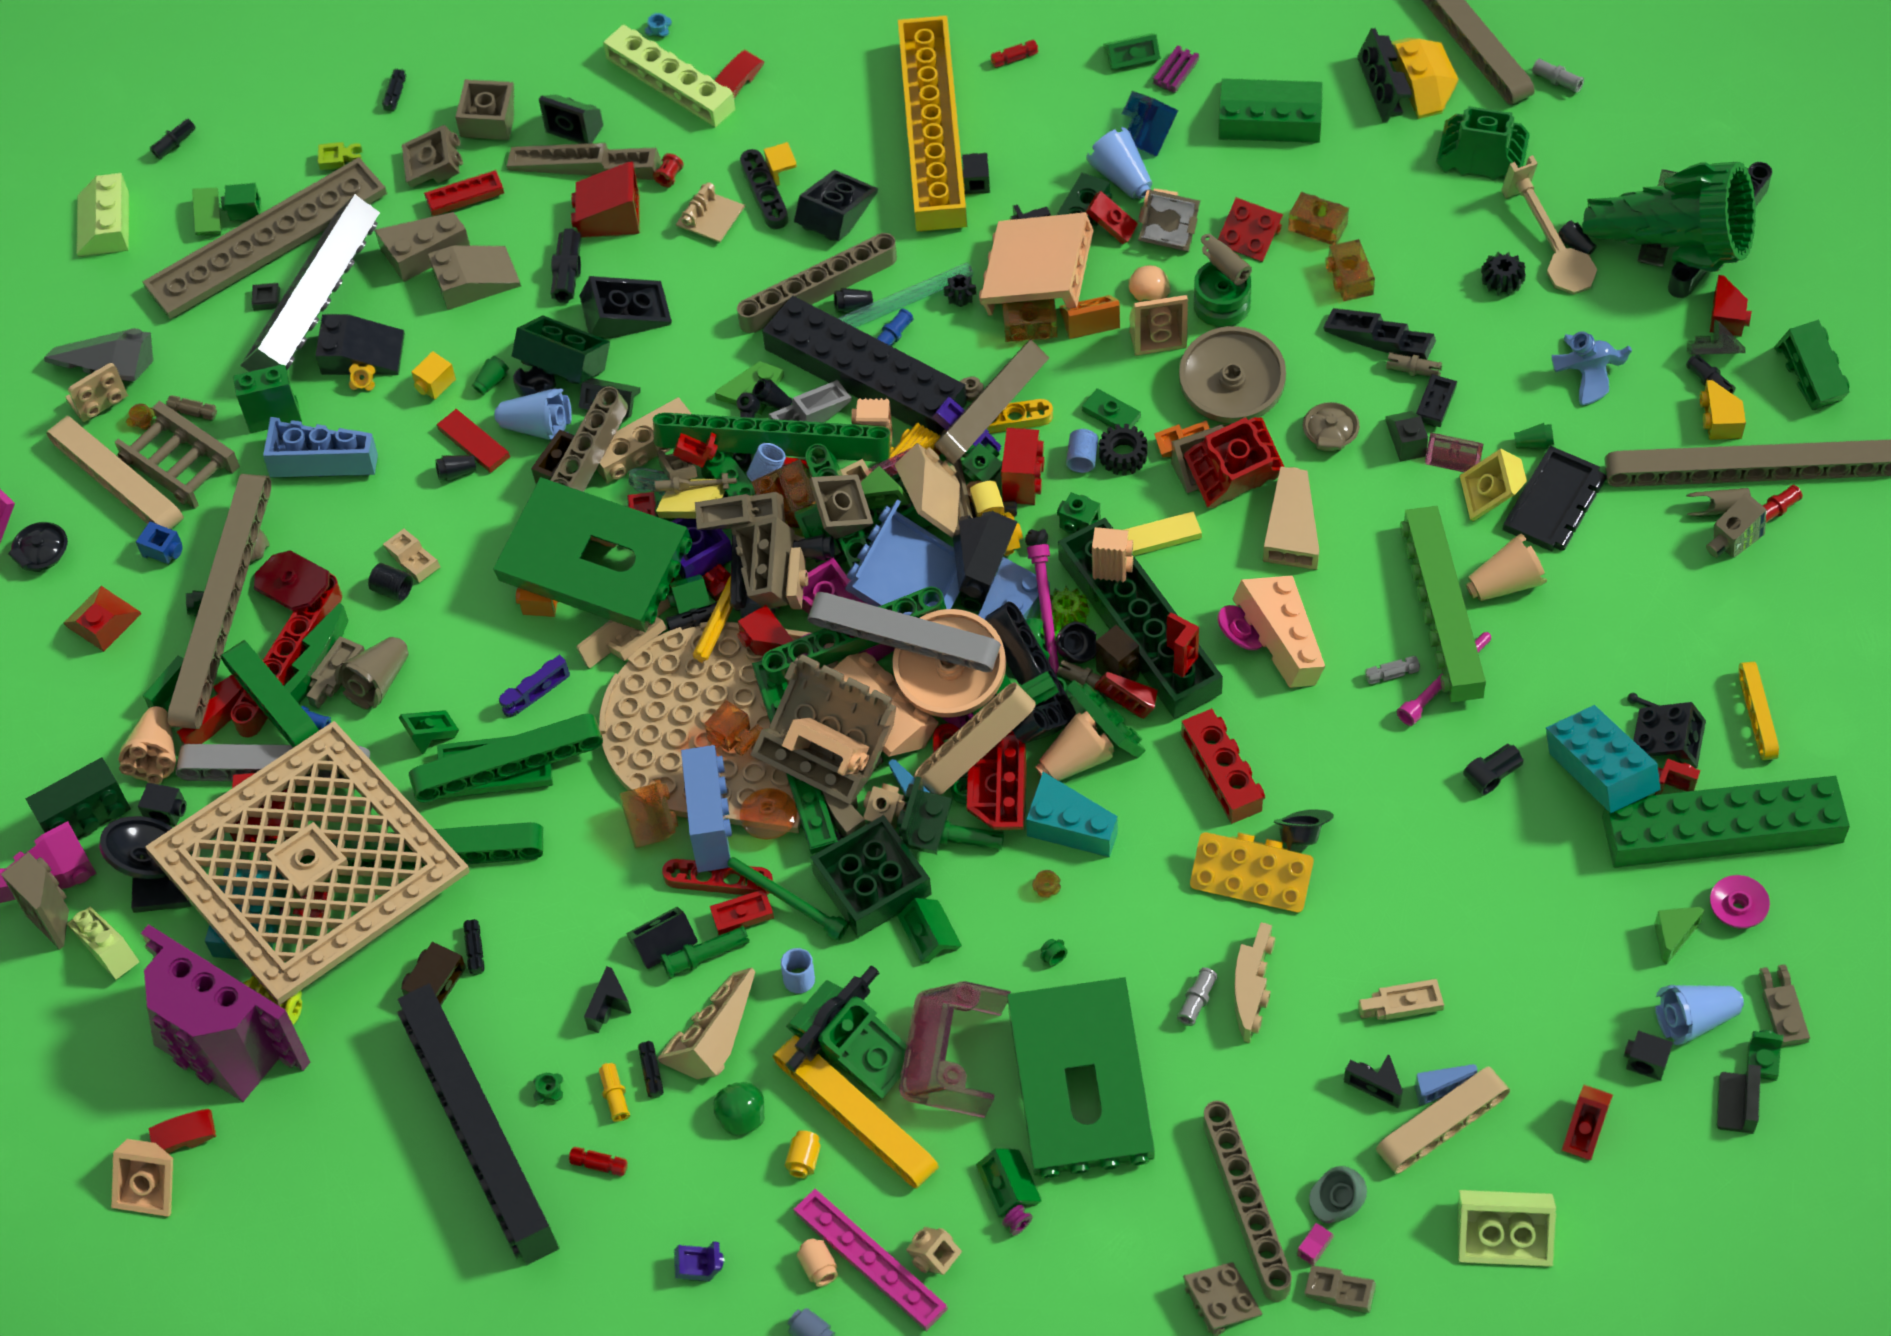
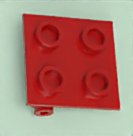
(1250, 229)

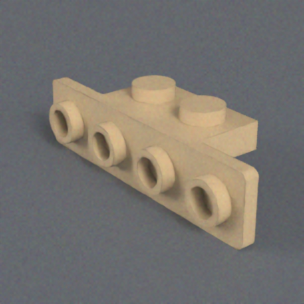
(619, 639)

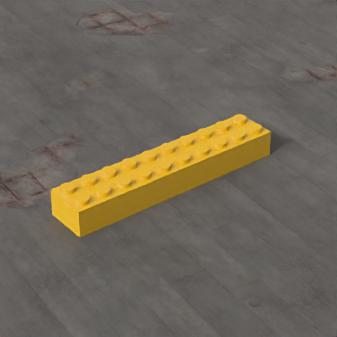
(932, 124)

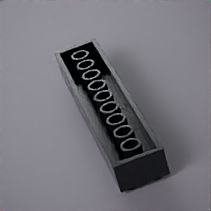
(476, 1126)

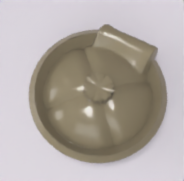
(1331, 426)

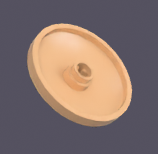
(945, 687)

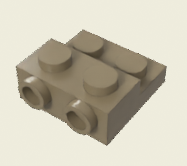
(432, 156)

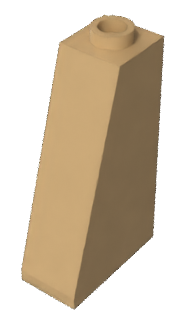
(1291, 526)

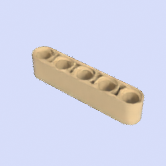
(975, 739)
(1442, 1120)

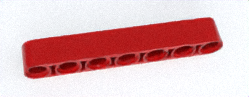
(281, 664)

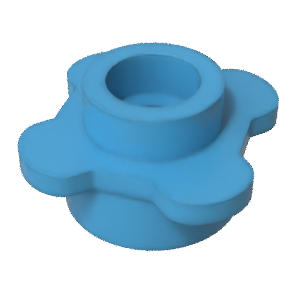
(658, 25)

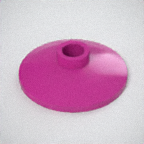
(1236, 628)
(1742, 891)

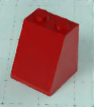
(607, 203)

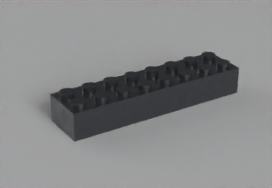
(860, 363)

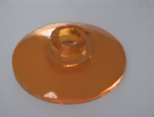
(770, 823)

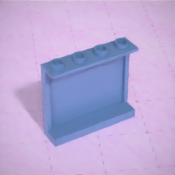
(902, 562)

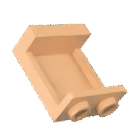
(808, 730)

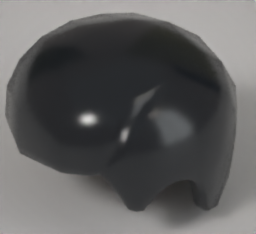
(532, 381)
(1076, 642)

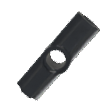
(566, 265)

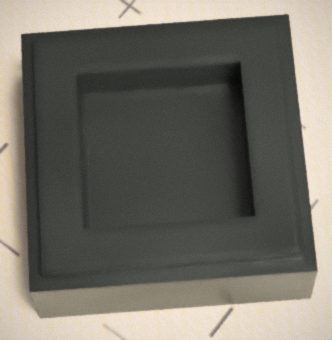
(265, 296)

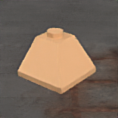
(142, 1178)

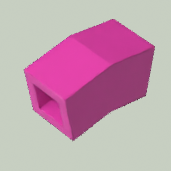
(1314, 1244)

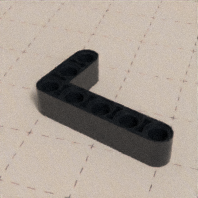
(1026, 663)

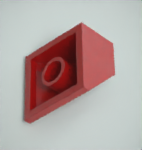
(102, 618)

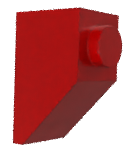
(1730, 307)
(762, 631)
(1587, 1122)

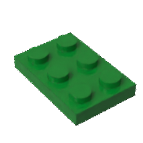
(1108, 719)

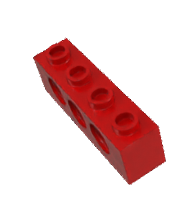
(1235, 802)

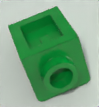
(1765, 1051)

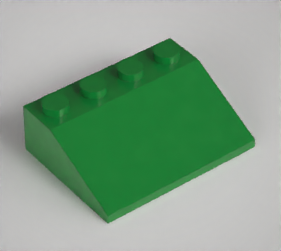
(1270, 110)

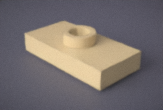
(796, 578)

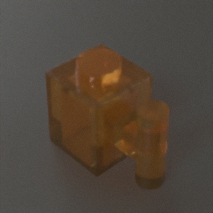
(729, 726)

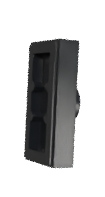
(1436, 400)

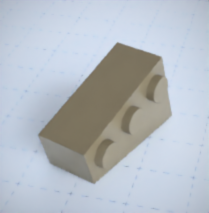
(410, 242)
(765, 559)

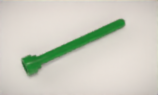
(833, 926)

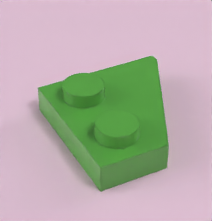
(746, 381)

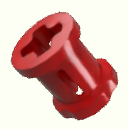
(668, 170)

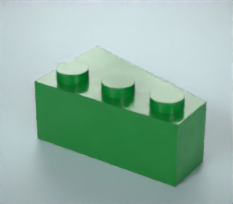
(1814, 364)

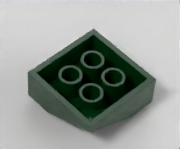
(870, 875)

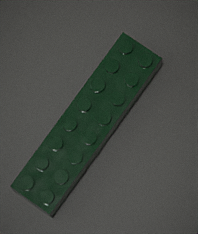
(1142, 615)

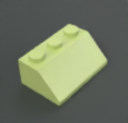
(103, 216)
(1506, 1228)

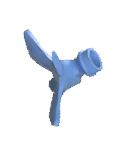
(1591, 360)

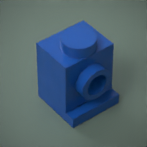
(159, 543)

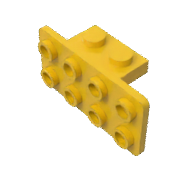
(1252, 870)

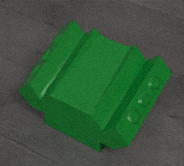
(1482, 143)

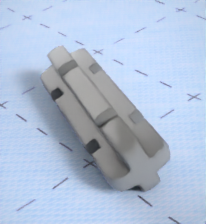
(1392, 670)

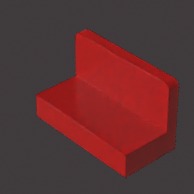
(1184, 640)

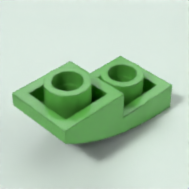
(206, 211)

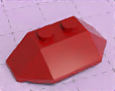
(999, 786)

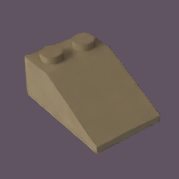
(472, 273)

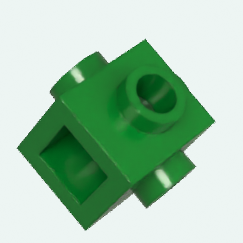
(991, 467)
(1078, 513)

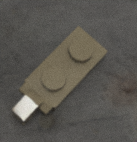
(323, 678)

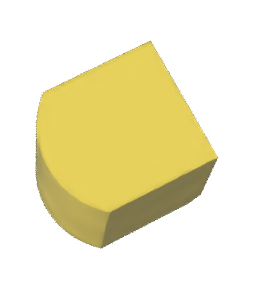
(986, 498)

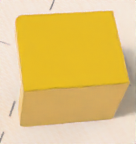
(779, 159)

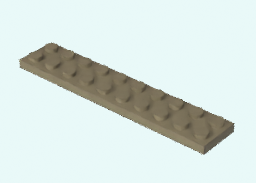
(261, 239)

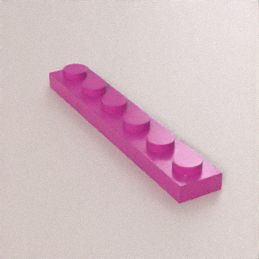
(870, 1259)

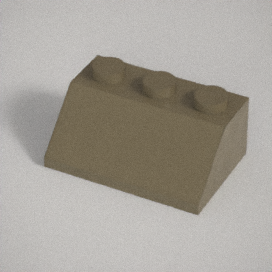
(39, 896)

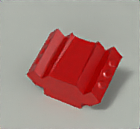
(1233, 461)

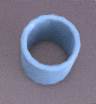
(1082, 450)
(766, 460)
(795, 959)

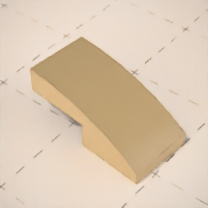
(411, 555)

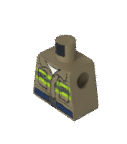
(1738, 527)

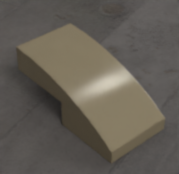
(1339, 1290)

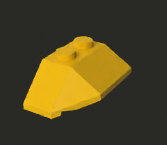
(1427, 74)

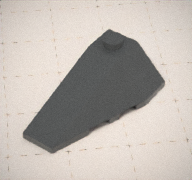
(126, 349)

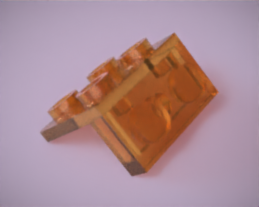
(649, 813)

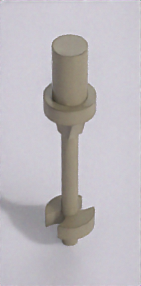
(680, 484)

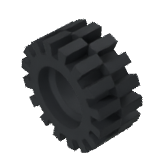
(1118, 437)

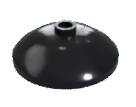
(124, 845)

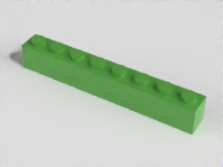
(1443, 604)

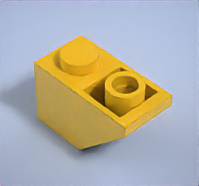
(1723, 412)

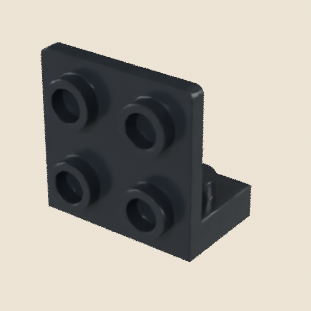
(1671, 730)

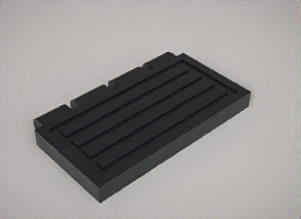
(1555, 500)

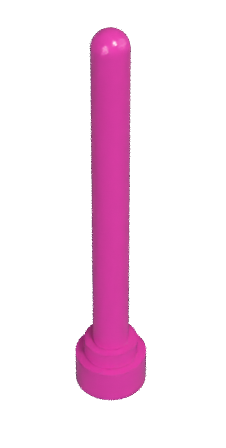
(1039, 556)
(1411, 711)

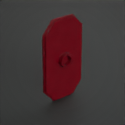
(291, 580)

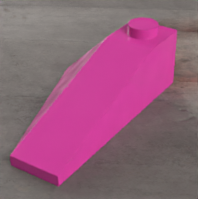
(62, 854)

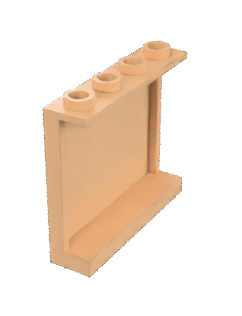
(1037, 260)

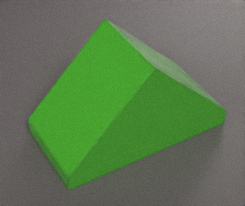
(882, 490)
(1675, 928)

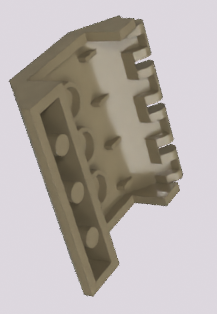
(837, 704)

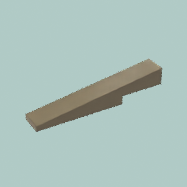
(582, 159)

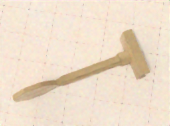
(1569, 268)

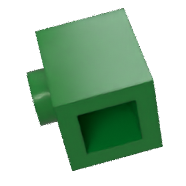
(241, 201)
(688, 594)

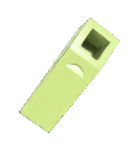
(103, 942)

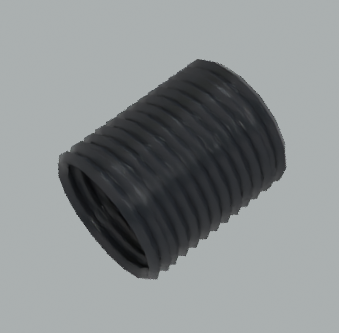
(390, 582)

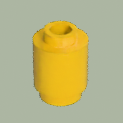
(803, 1154)

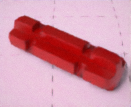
(1014, 53)
(598, 1161)

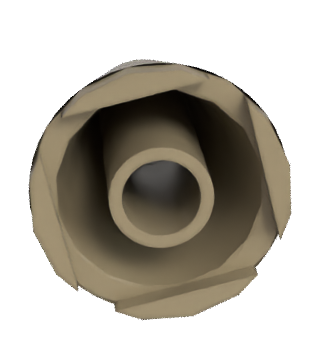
(372, 672)

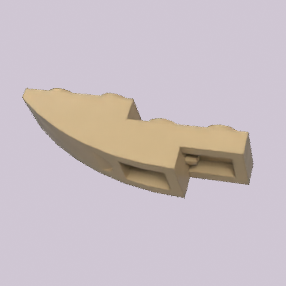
(1250, 982)

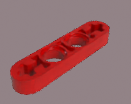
(714, 884)

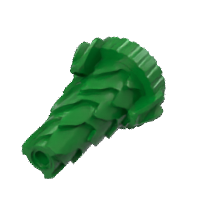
(1699, 209)

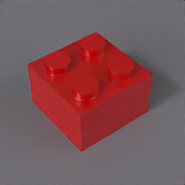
(1022, 466)

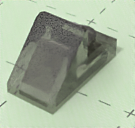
(1723, 342)

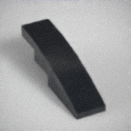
(1373, 332)

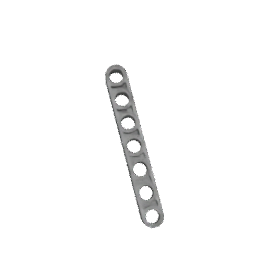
(904, 632)
(223, 761)

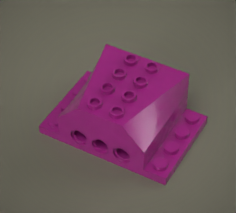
(214, 1020)

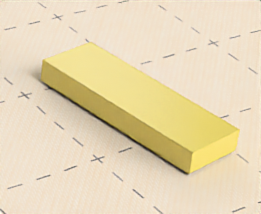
(1164, 533)

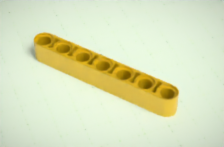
(859, 1116)

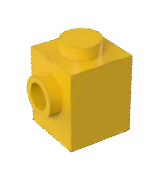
(433, 375)

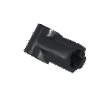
(1488, 772)

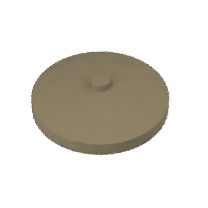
(1232, 374)

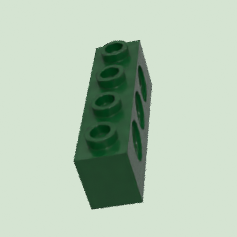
(1082, 195)

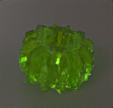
(1068, 607)

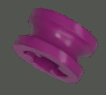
(1017, 1220)

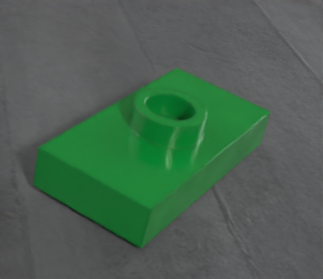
(1110, 410)

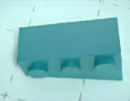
(1070, 819)

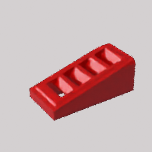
(1128, 693)

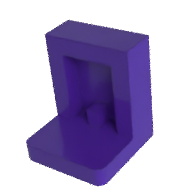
(698, 1262)

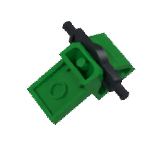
(848, 1032)

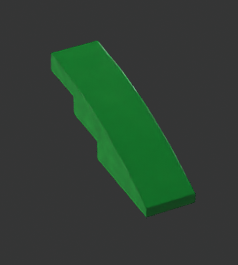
(317, 646)

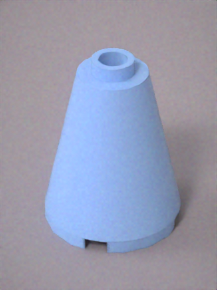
(1121, 163)
(536, 413)
(1695, 1009)

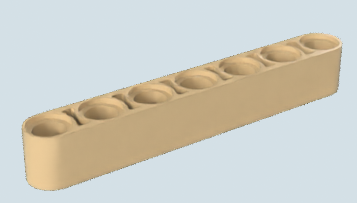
(113, 474)

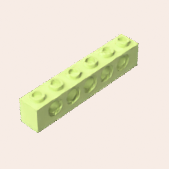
(669, 75)

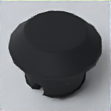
(1036, 537)

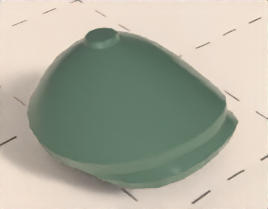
(1338, 1194)

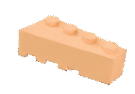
(1283, 627)

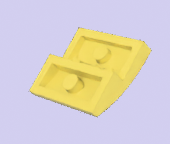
(683, 504)

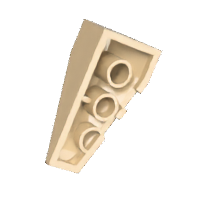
(712, 1035)

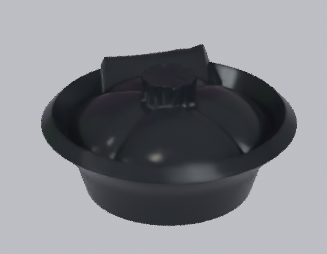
(39, 546)

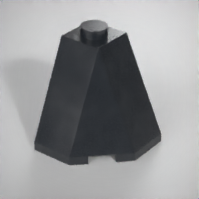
(980, 550)

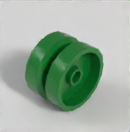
(1219, 299)

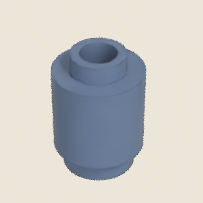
(808, 1324)

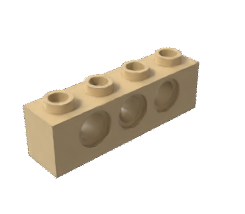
(635, 444)

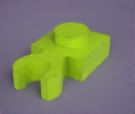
(335, 155)

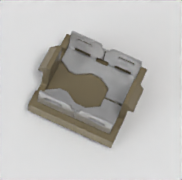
(1169, 220)

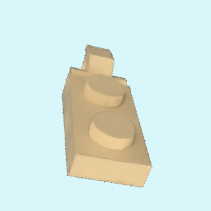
(1403, 1000)

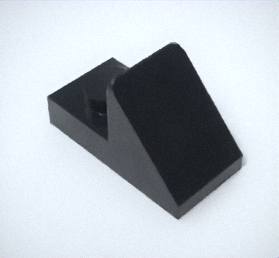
(607, 996)
(1379, 1084)

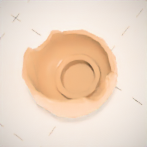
(1149, 283)

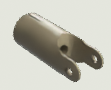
(1225, 260)
(1720, 500)

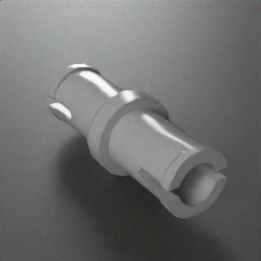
(1558, 75)
(1197, 996)

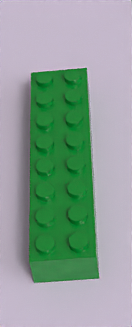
(1727, 821)

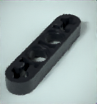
(765, 188)

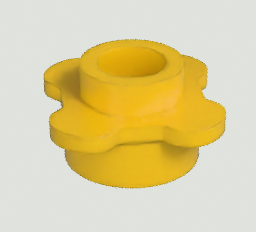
(356, 382)

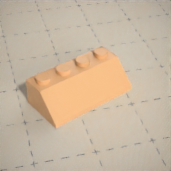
(911, 726)

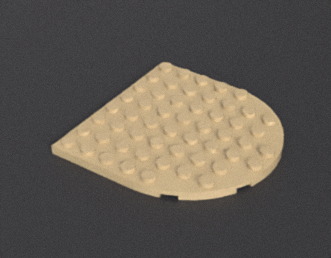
(662, 706)

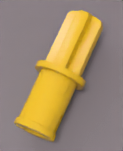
(614, 1092)

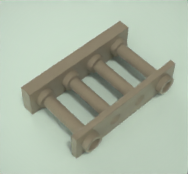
(184, 432)

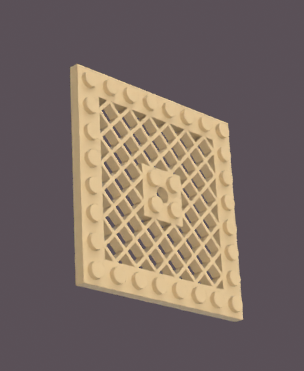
(350, 934)

